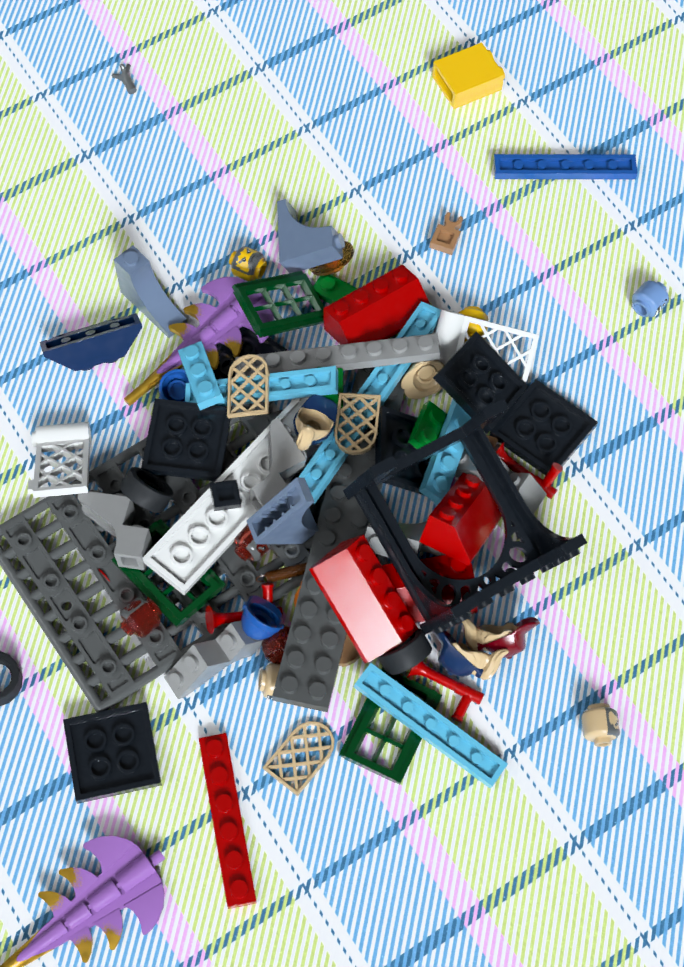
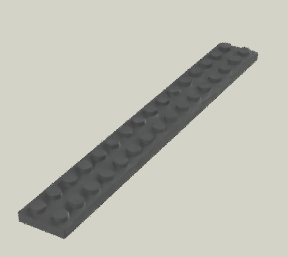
(315, 633)

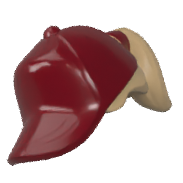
(494, 637)

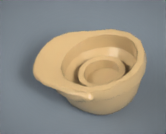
(419, 379)

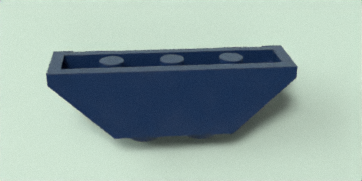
(93, 344)

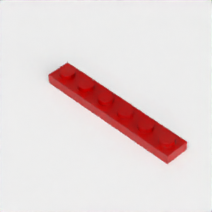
(227, 821)

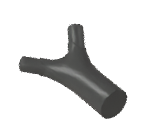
(125, 78)

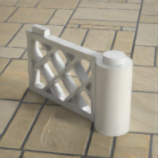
(453, 328)
(61, 440)

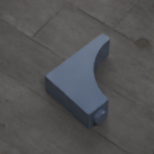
(302, 245)
(144, 291)
(285, 517)

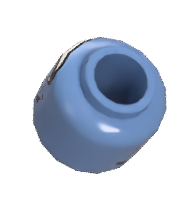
(650, 299)

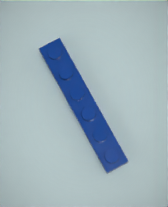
(565, 166)

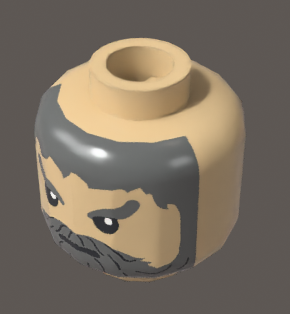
(600, 724)

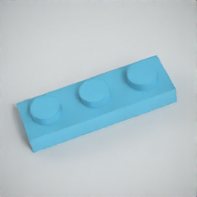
(200, 375)

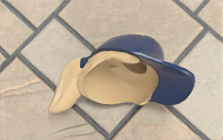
(314, 421)
(463, 662)

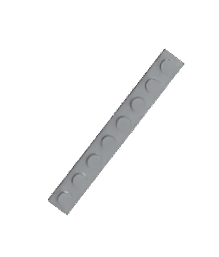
(352, 355)

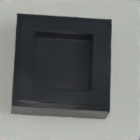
(225, 495)

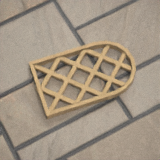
(342, 396)
(265, 410)
(280, 751)

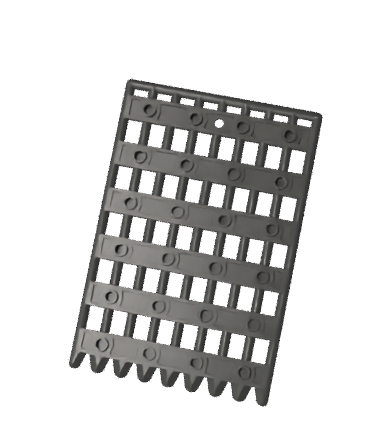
(86, 537)

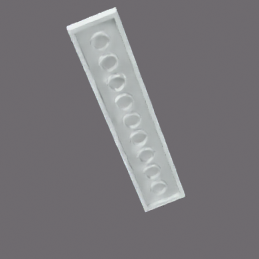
(206, 534)

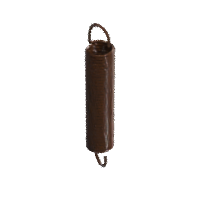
(284, 573)

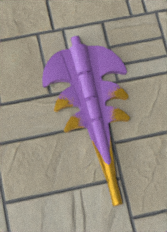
(216, 326)
(125, 882)

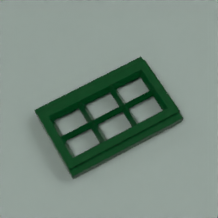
(279, 325)
(160, 598)
(407, 748)

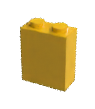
(468, 75)

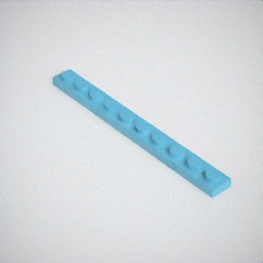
(380, 382)

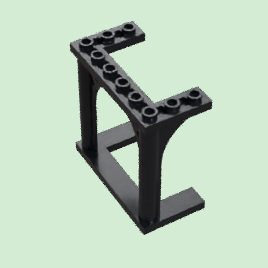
(539, 544)

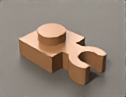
(447, 235)

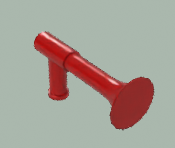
(544, 483)
(216, 619)
(468, 693)

